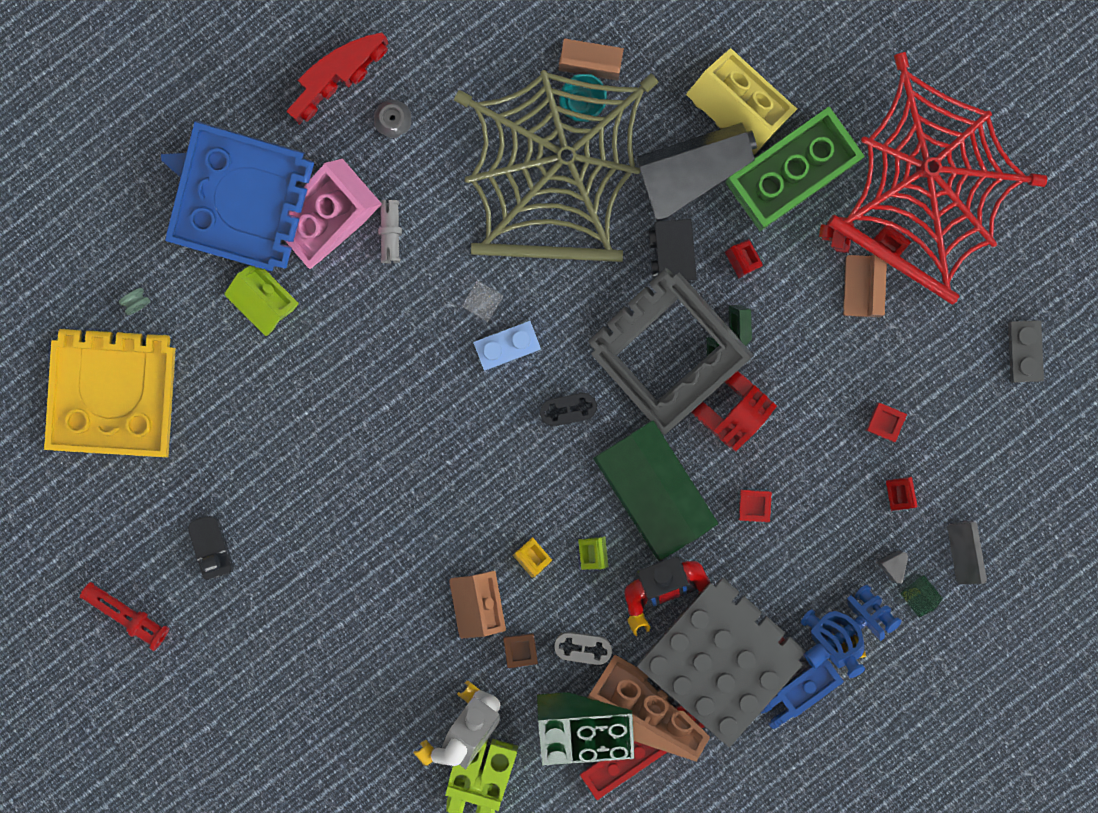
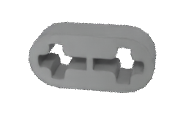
(581, 655)

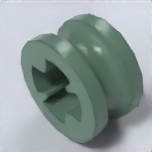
(134, 301)

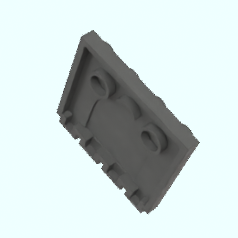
(722, 661)

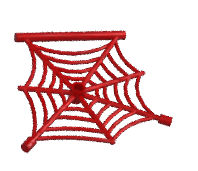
(844, 227)

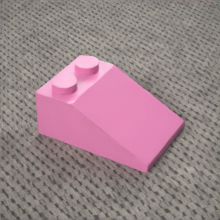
(332, 210)

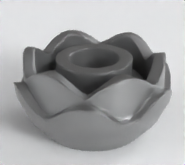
(392, 128)

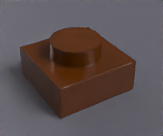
(520, 650)

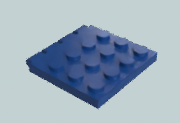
(239, 197)

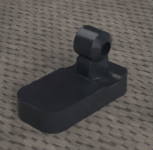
(210, 547)

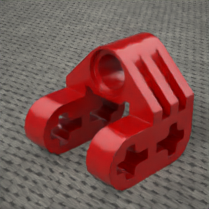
(743, 419)

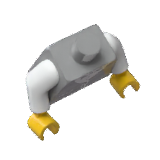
(468, 731)

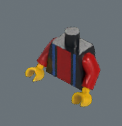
(661, 584)

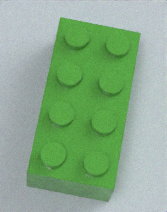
(794, 169)

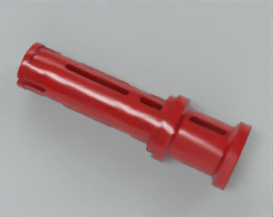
(139, 621)

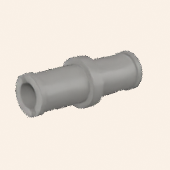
(389, 231)

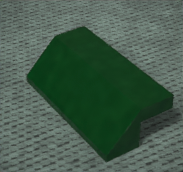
(656, 491)

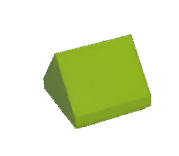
(593, 553)

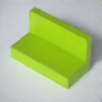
(260, 298)

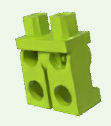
(482, 786)

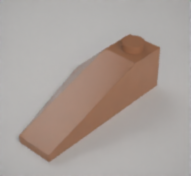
(654, 718)

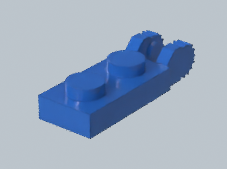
(804, 692)

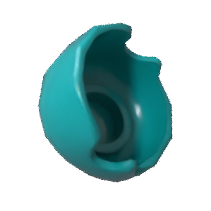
(580, 106)

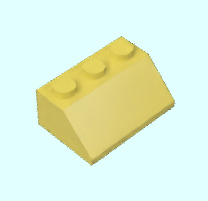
(738, 94)

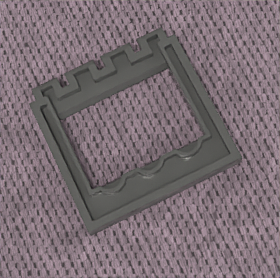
(700, 381)

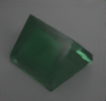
(921, 596)

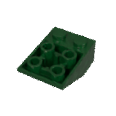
(582, 730)

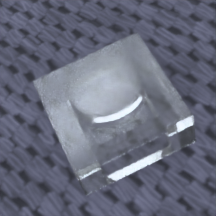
(482, 301)

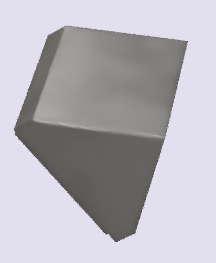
(894, 566)

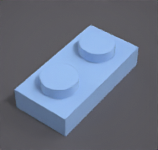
(507, 345)

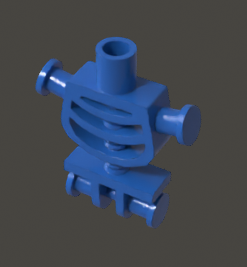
(827, 642)

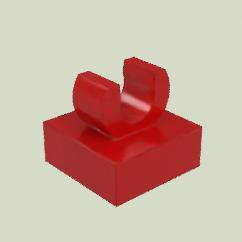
(839, 242)

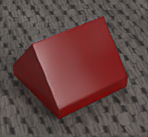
(892, 239)
(743, 258)
(901, 493)

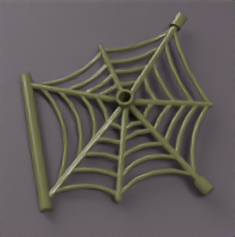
(551, 252)

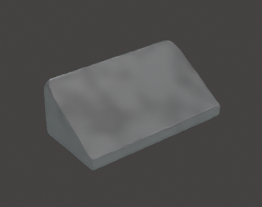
(967, 553)

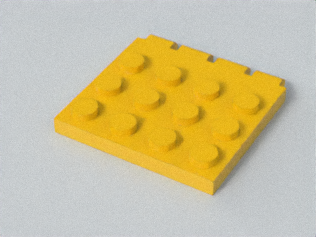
(110, 393)

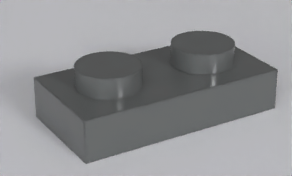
(1025, 351)

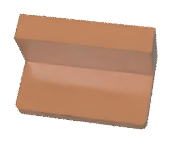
(591, 58)
(864, 286)
(477, 605)

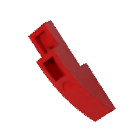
(343, 64)

